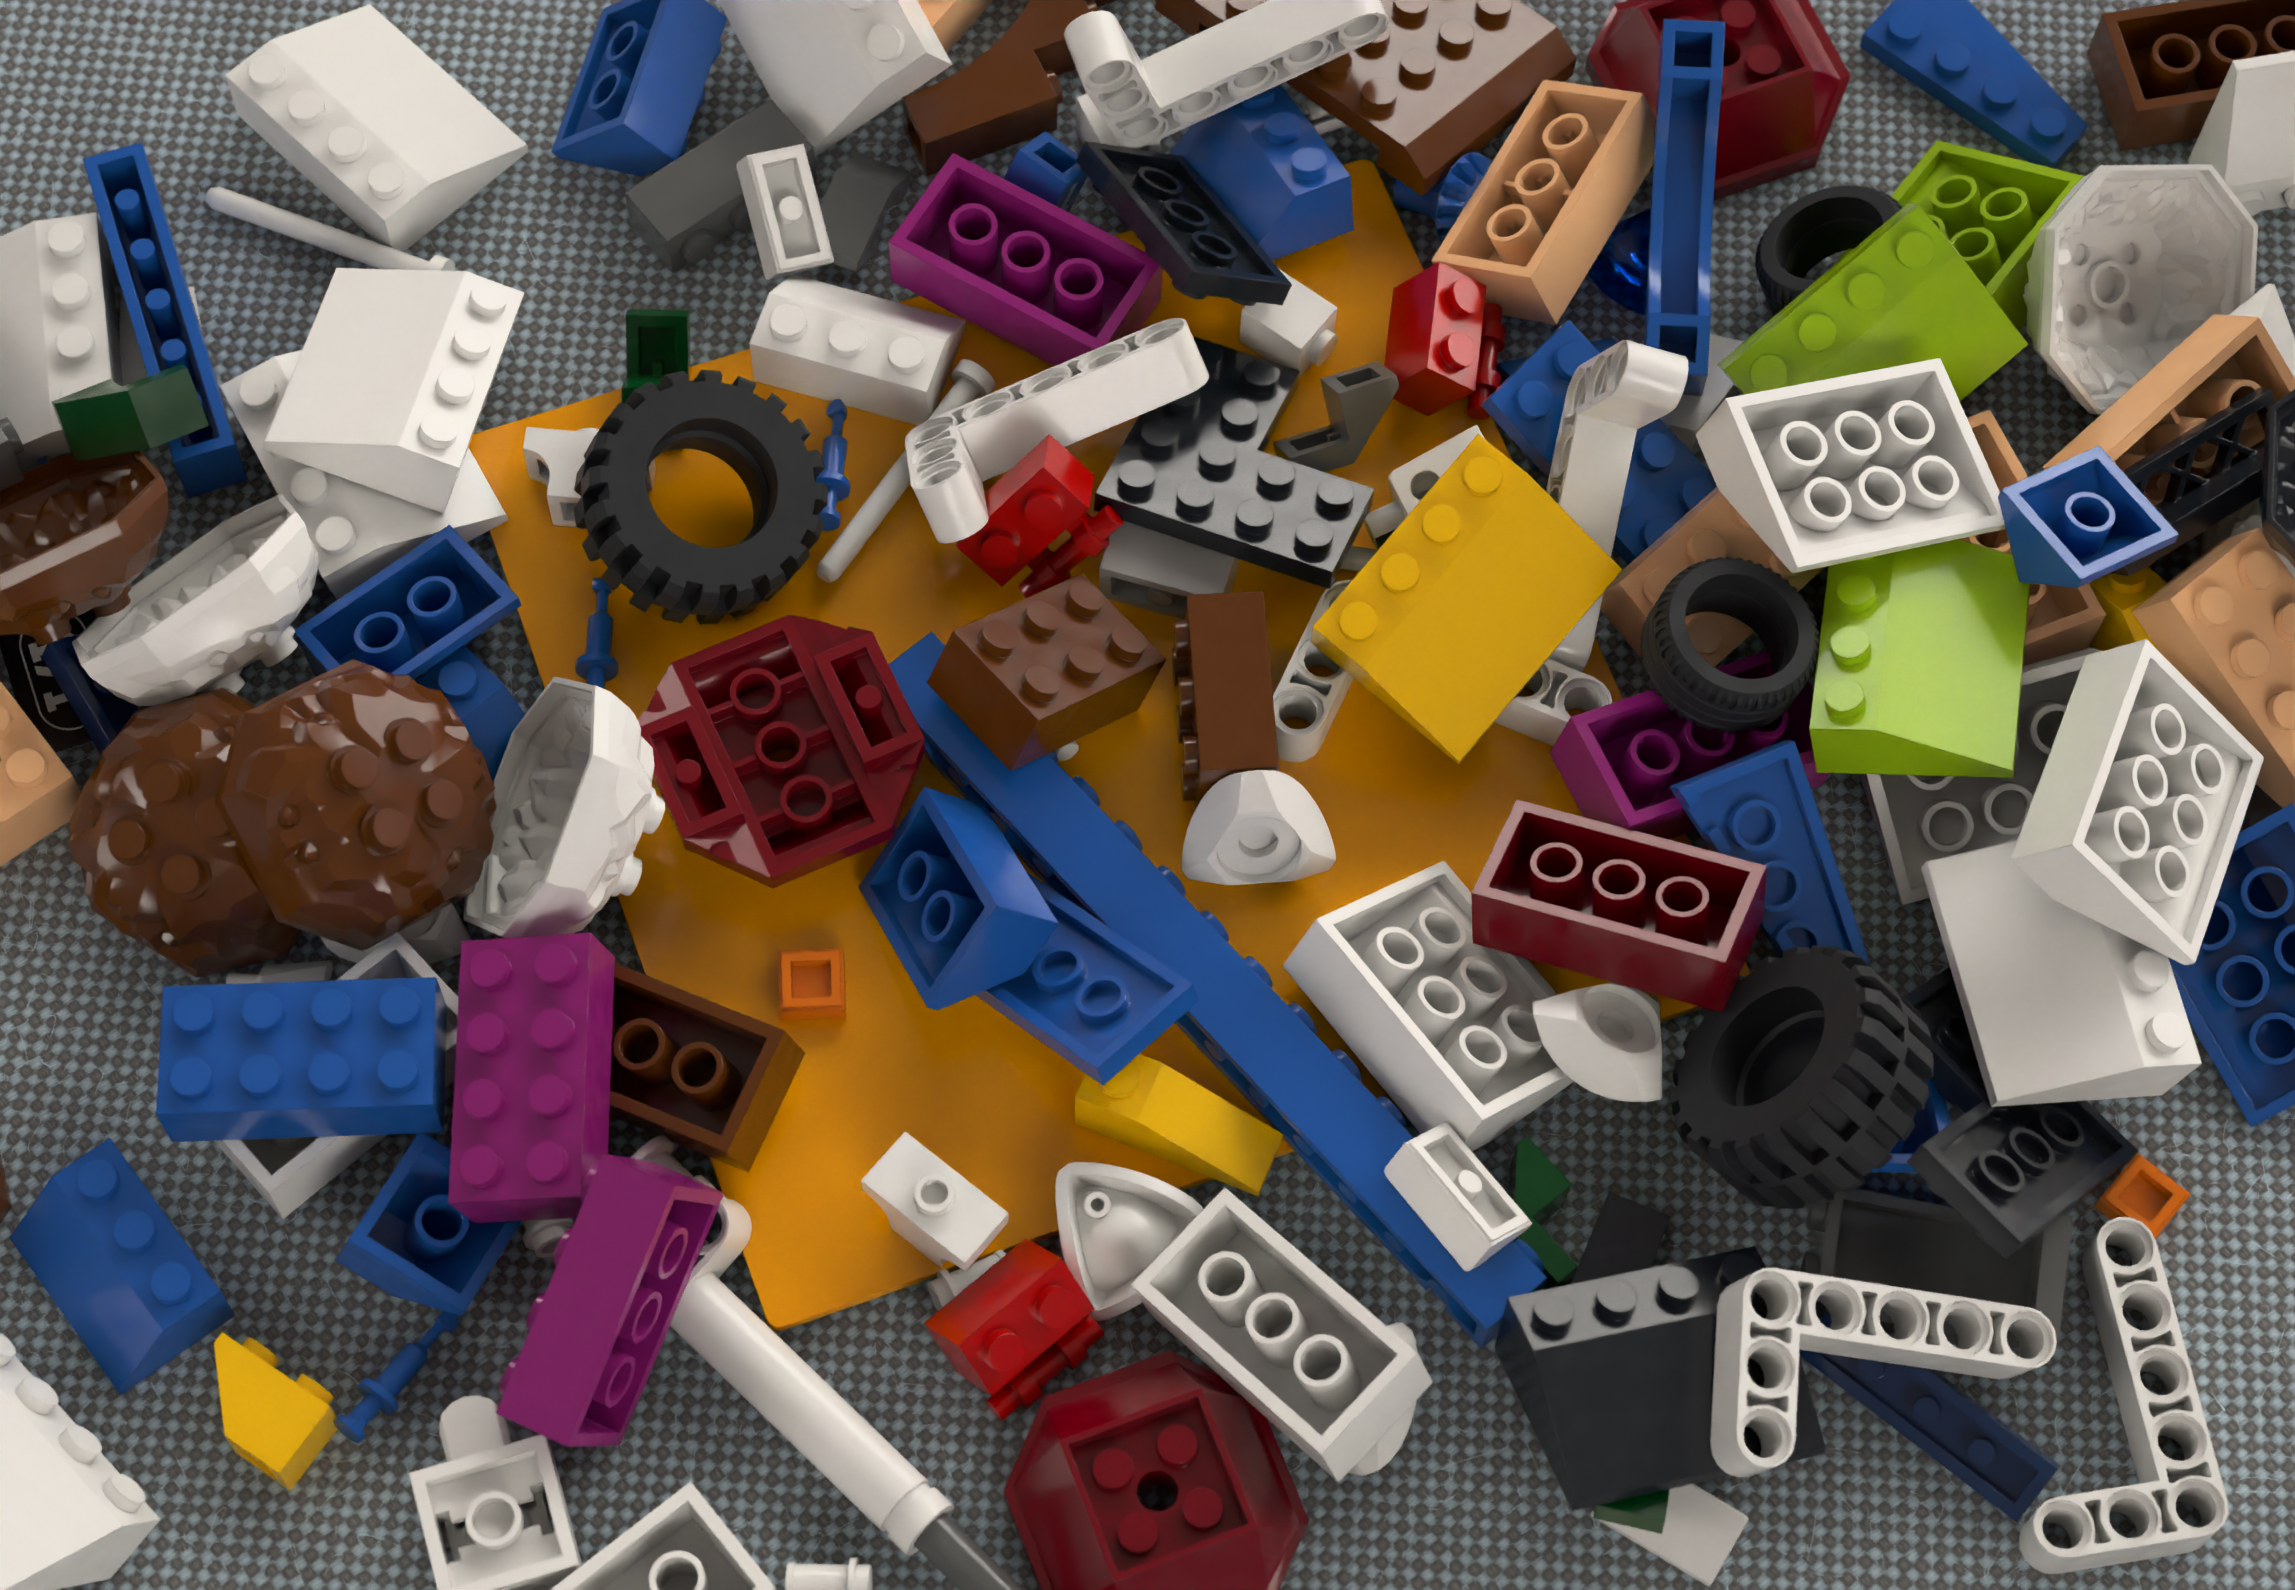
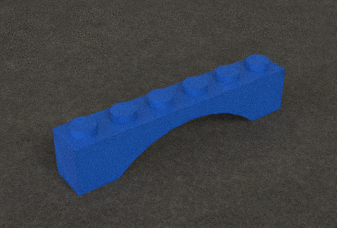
(1684, 193)

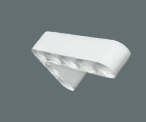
(1215, 67)
(1069, 401)
(1595, 445)
(1319, 698)
(1853, 1333)
(2144, 1417)

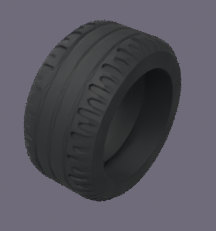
(1812, 231)
(1762, 603)

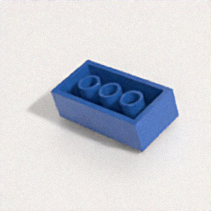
(302, 1059)

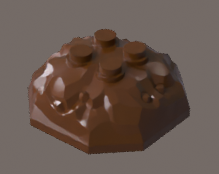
(76, 540)
(358, 803)
(159, 848)

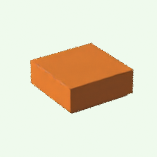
(811, 984)
(2143, 1194)

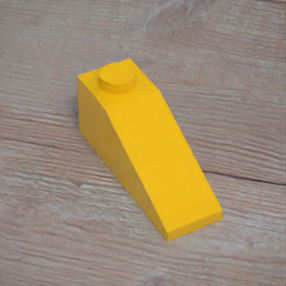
(1179, 1122)

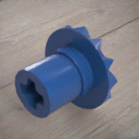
(1449, 196)

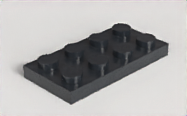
(1183, 225)

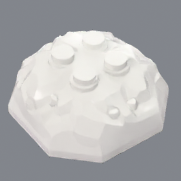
(2133, 272)
(207, 610)
(566, 814)

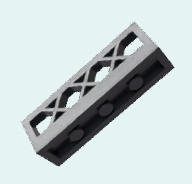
(2215, 495)

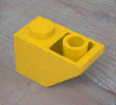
(267, 1415)

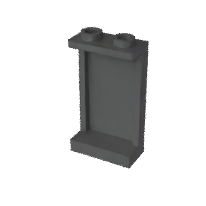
(1934, 1251)

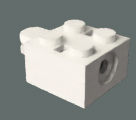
(493, 1506)

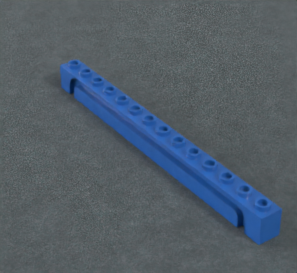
(1239, 1019)

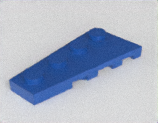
(1977, 74)
(1767, 815)

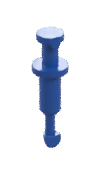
(833, 458)
(597, 663)
(381, 1392)

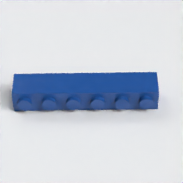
(163, 308)

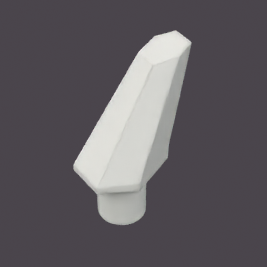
(286, 973)

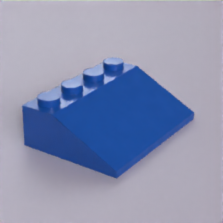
(2244, 973)

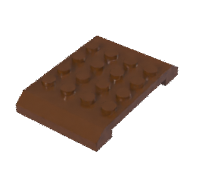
(1431, 83)

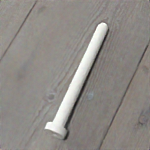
(319, 233)
(970, 383)

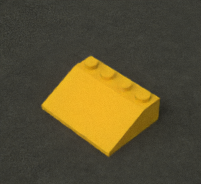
(1465, 599)

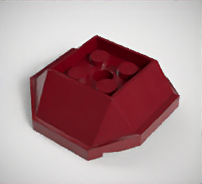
(1776, 84)
(772, 690)
(1142, 1428)

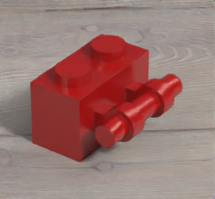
(1444, 341)
(1030, 510)
(1017, 1327)

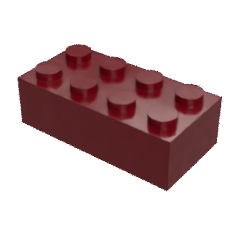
(1619, 905)

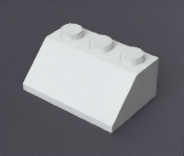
(854, 349)

